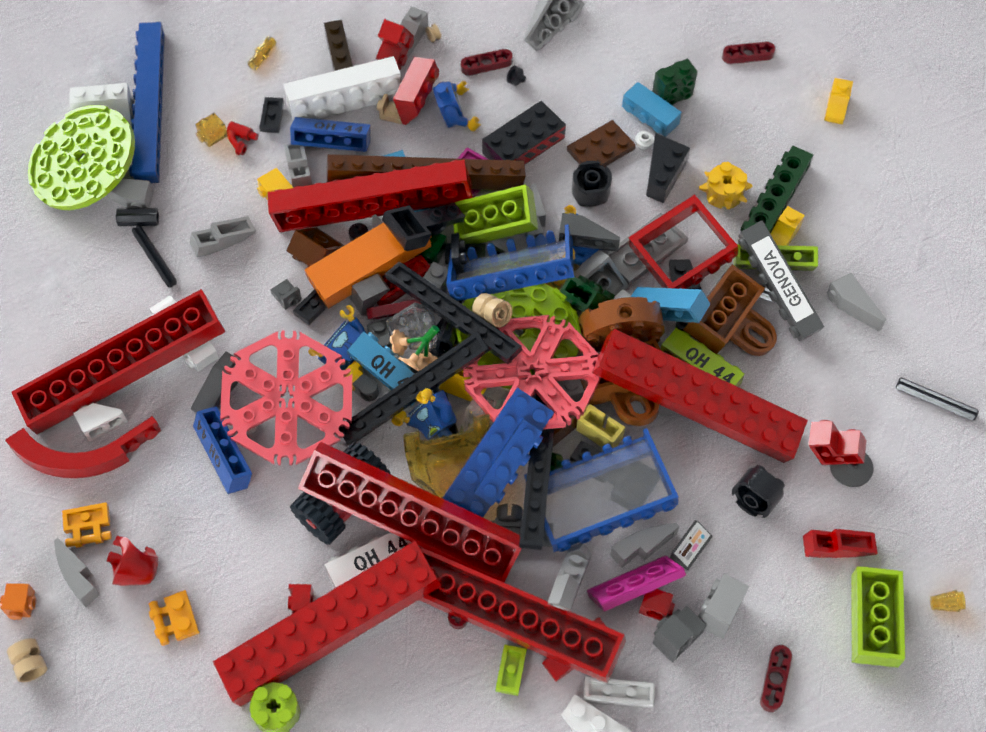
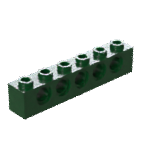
(780, 188)

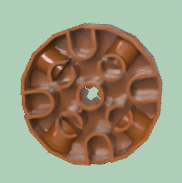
(627, 314)

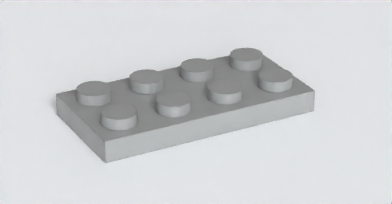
(659, 249)

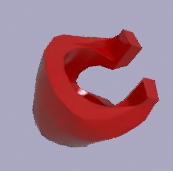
(133, 566)

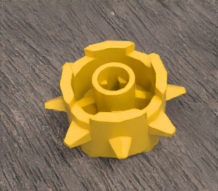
(725, 186)

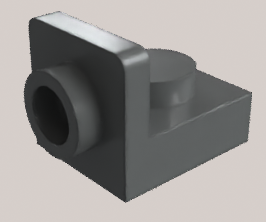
(286, 294)

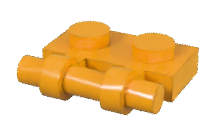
(86, 518)
(180, 614)

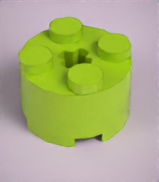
(268, 697)

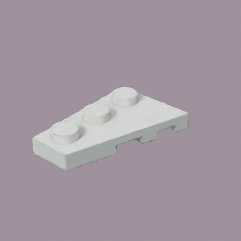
(586, 718)

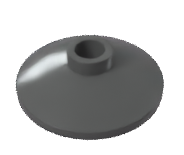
(853, 475)

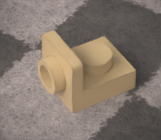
(388, 110)

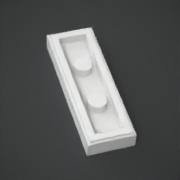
(619, 692)

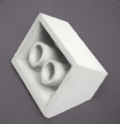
(112, 95)

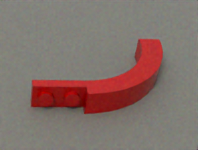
(82, 463)

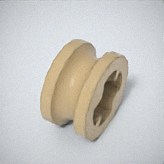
(433, 33)

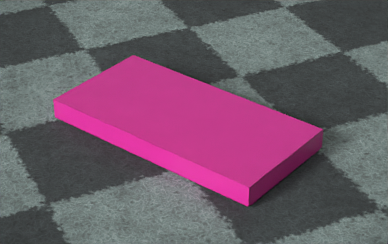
(635, 583)

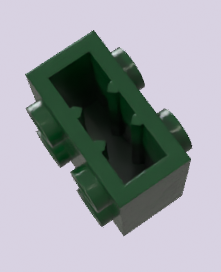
(675, 81)
(585, 294)

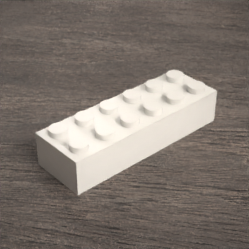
(343, 89)

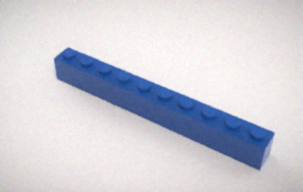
(148, 102)

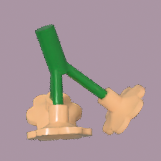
(416, 360)

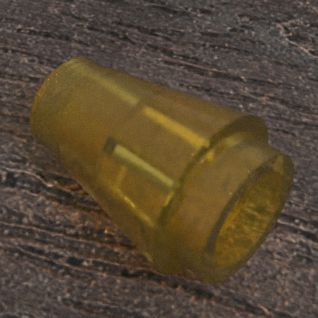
(949, 601)

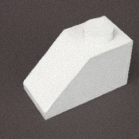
(99, 419)

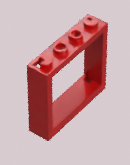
(668, 221)

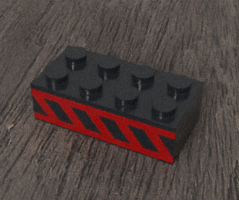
(525, 135)

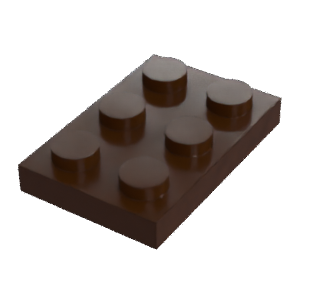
(602, 145)

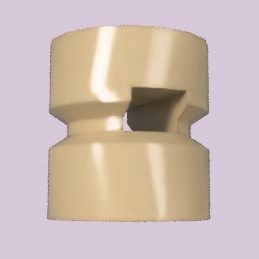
(492, 309)
(26, 659)

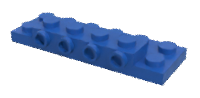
(500, 454)

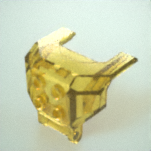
(438, 461)

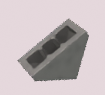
(368, 292)

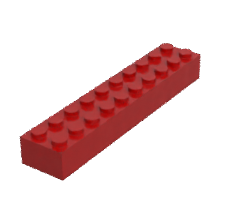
(369, 195)
(118, 362)
(700, 396)
(410, 512)
(524, 618)
(327, 623)

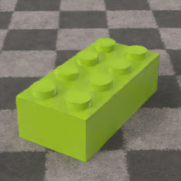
(497, 215)
(877, 617)

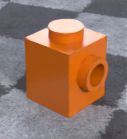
(18, 600)

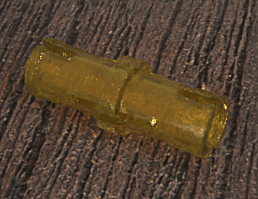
(261, 53)

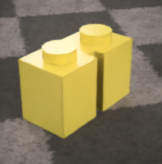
(592, 425)

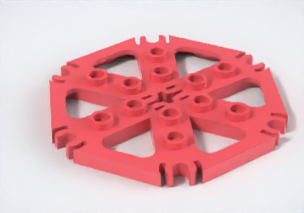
(546, 370)
(269, 388)

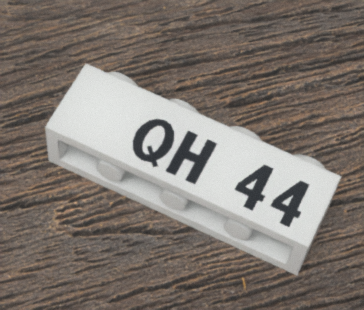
(361, 558)

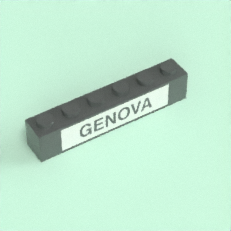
(780, 281)

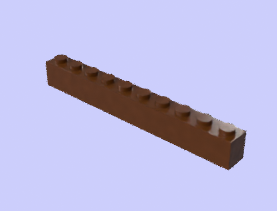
(482, 172)

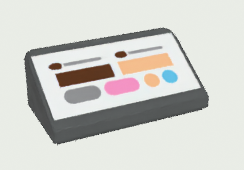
(691, 545)

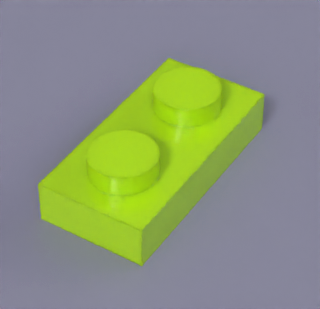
(511, 670)

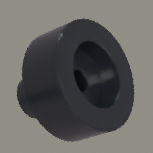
(515, 75)
(357, 230)

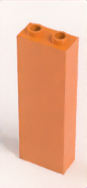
(356, 261)

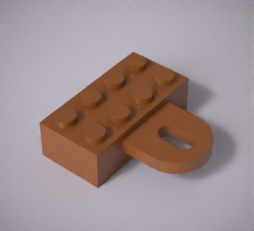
(732, 316)
(622, 398)

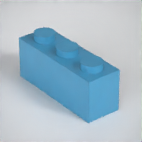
(651, 109)

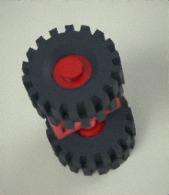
(323, 518)

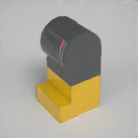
(361, 384)

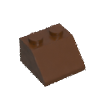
(312, 245)

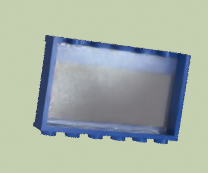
(514, 268)
(606, 492)

